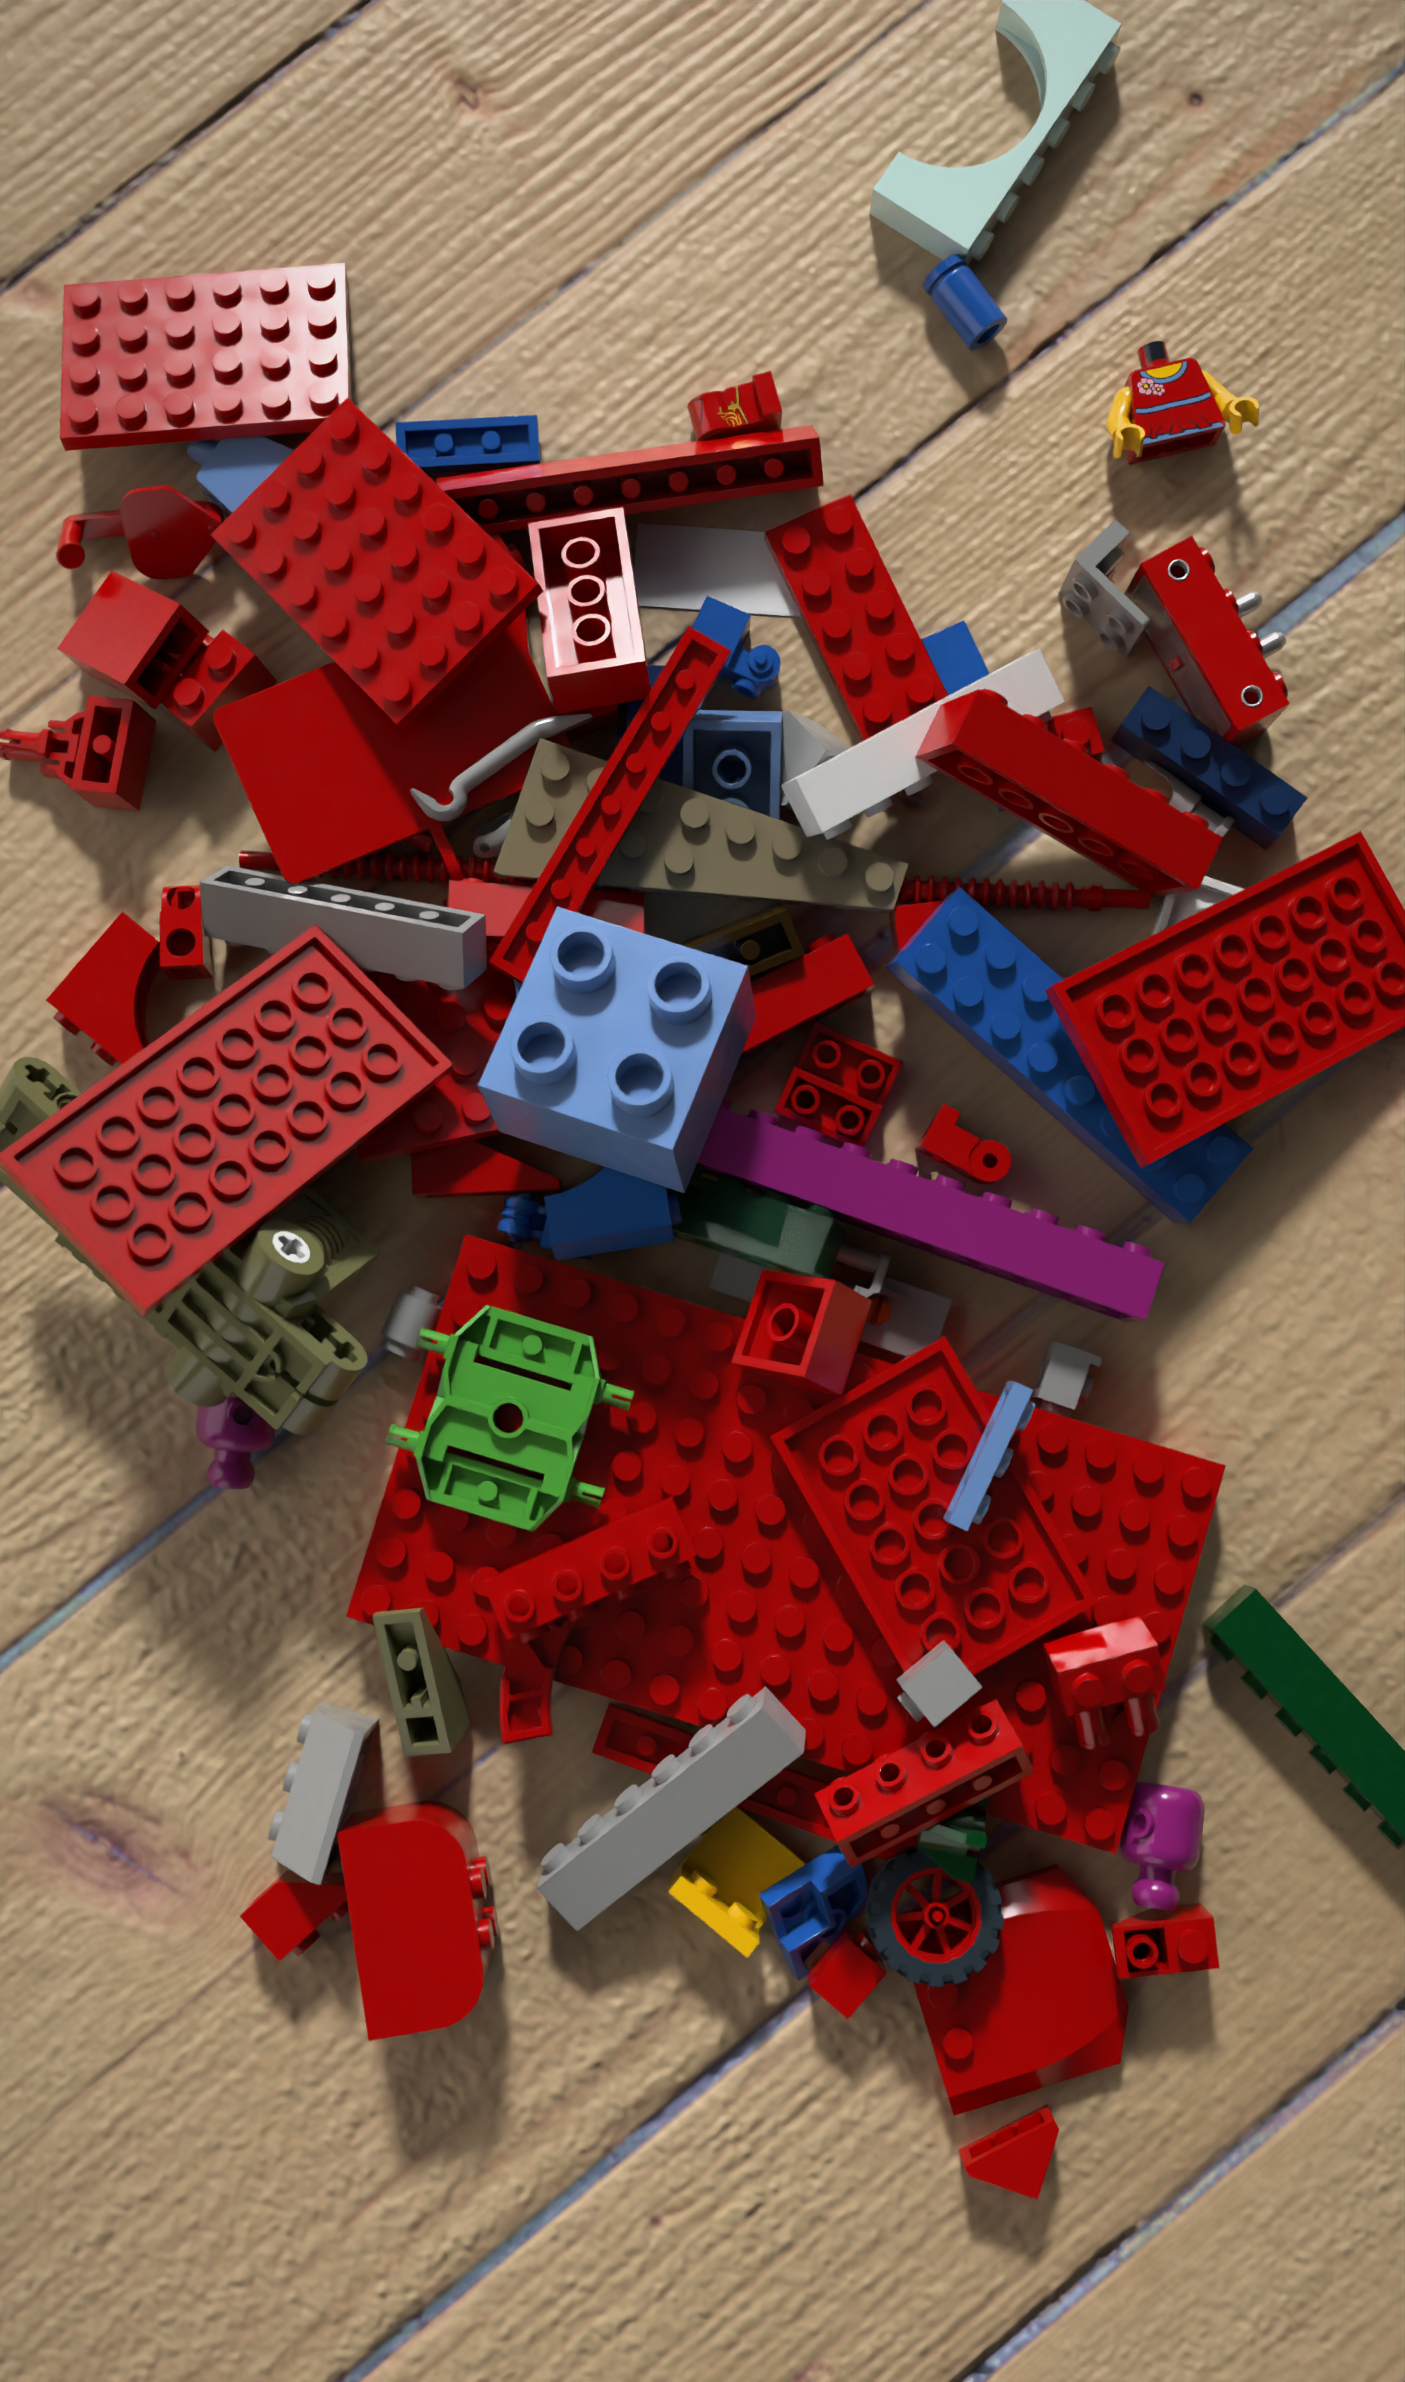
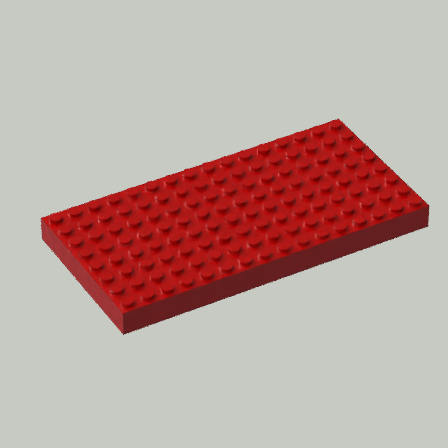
(766, 1585)

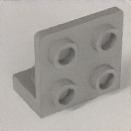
(1092, 595)

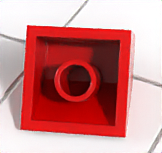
(802, 1331)

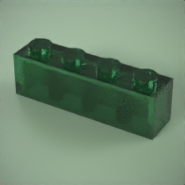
(758, 1227)

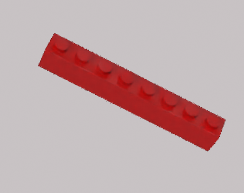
(641, 479)

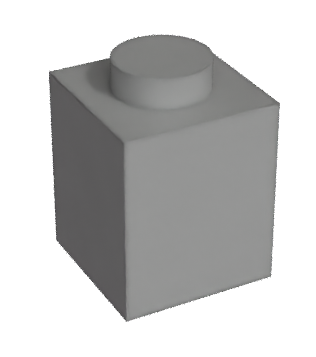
(936, 1685)

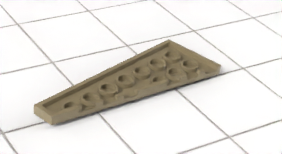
(693, 844)

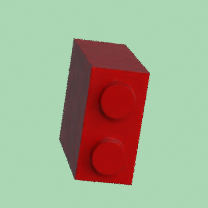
(133, 639)

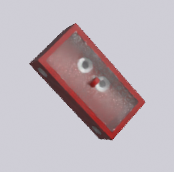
(1206, 645)

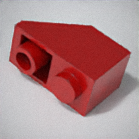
(292, 1909)
(1165, 1942)

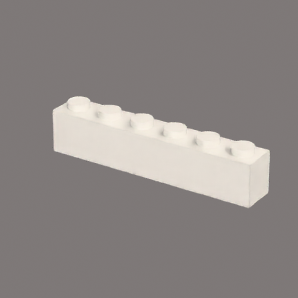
(887, 762)

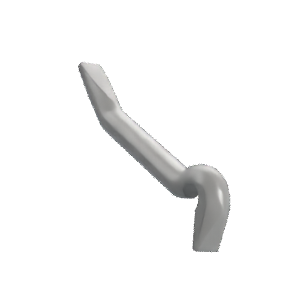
(494, 762)

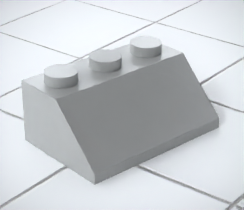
(321, 1790)

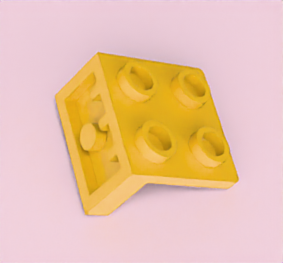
(728, 1872)

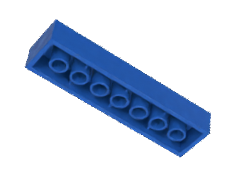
(997, 1000)

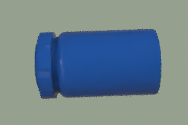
(964, 302)

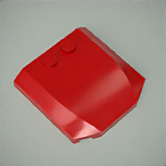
(1040, 2004)

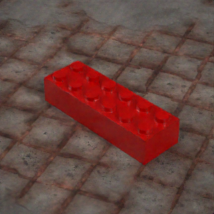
(1069, 794)

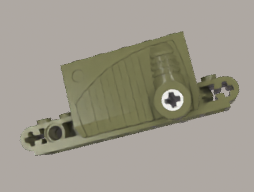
(255, 1316)

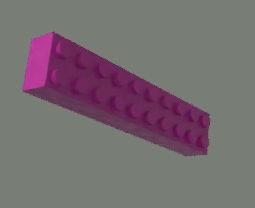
(933, 1214)

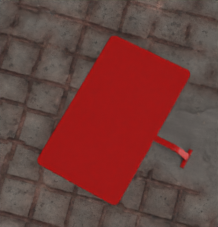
(338, 772)

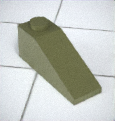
(421, 1683)

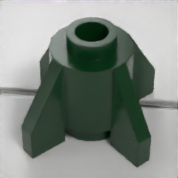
(952, 1838)

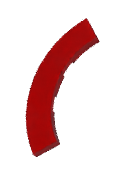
(529, 1683)

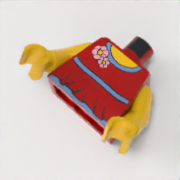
(1172, 408)

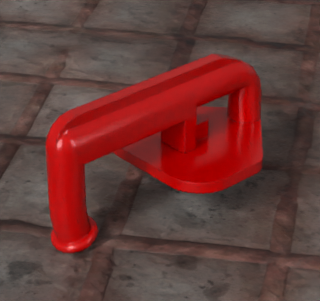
(162, 529)

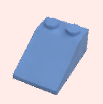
(735, 758)

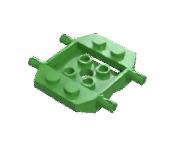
(551, 1424)

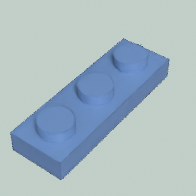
(990, 1456)

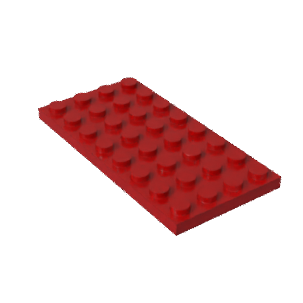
(1241, 998)
(224, 1118)

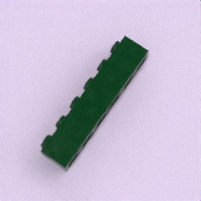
(1313, 1704)

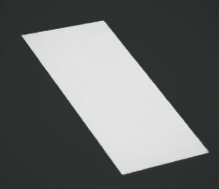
(689, 563)

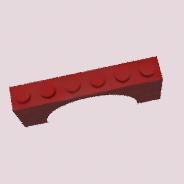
(110, 991)

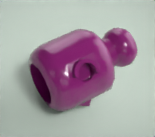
(234, 1433)
(1162, 1837)

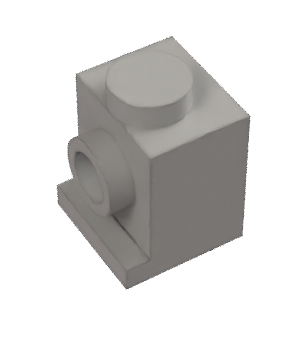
(1064, 1378)

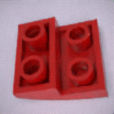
(838, 1085)

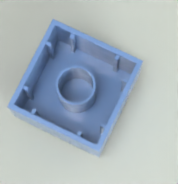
(619, 1048)

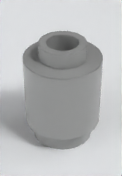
(405, 1320)

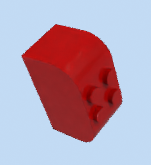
(417, 1915)

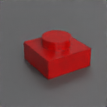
(1080, 727)

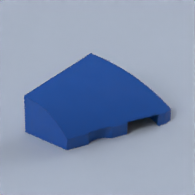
(814, 1906)

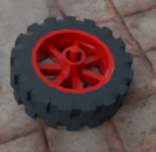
(917, 1965)

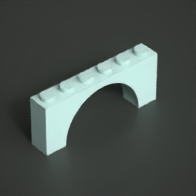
(958, 207)

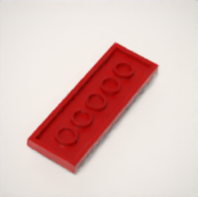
(855, 616)

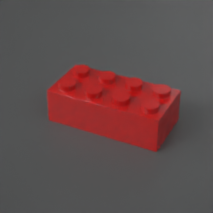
(589, 610)

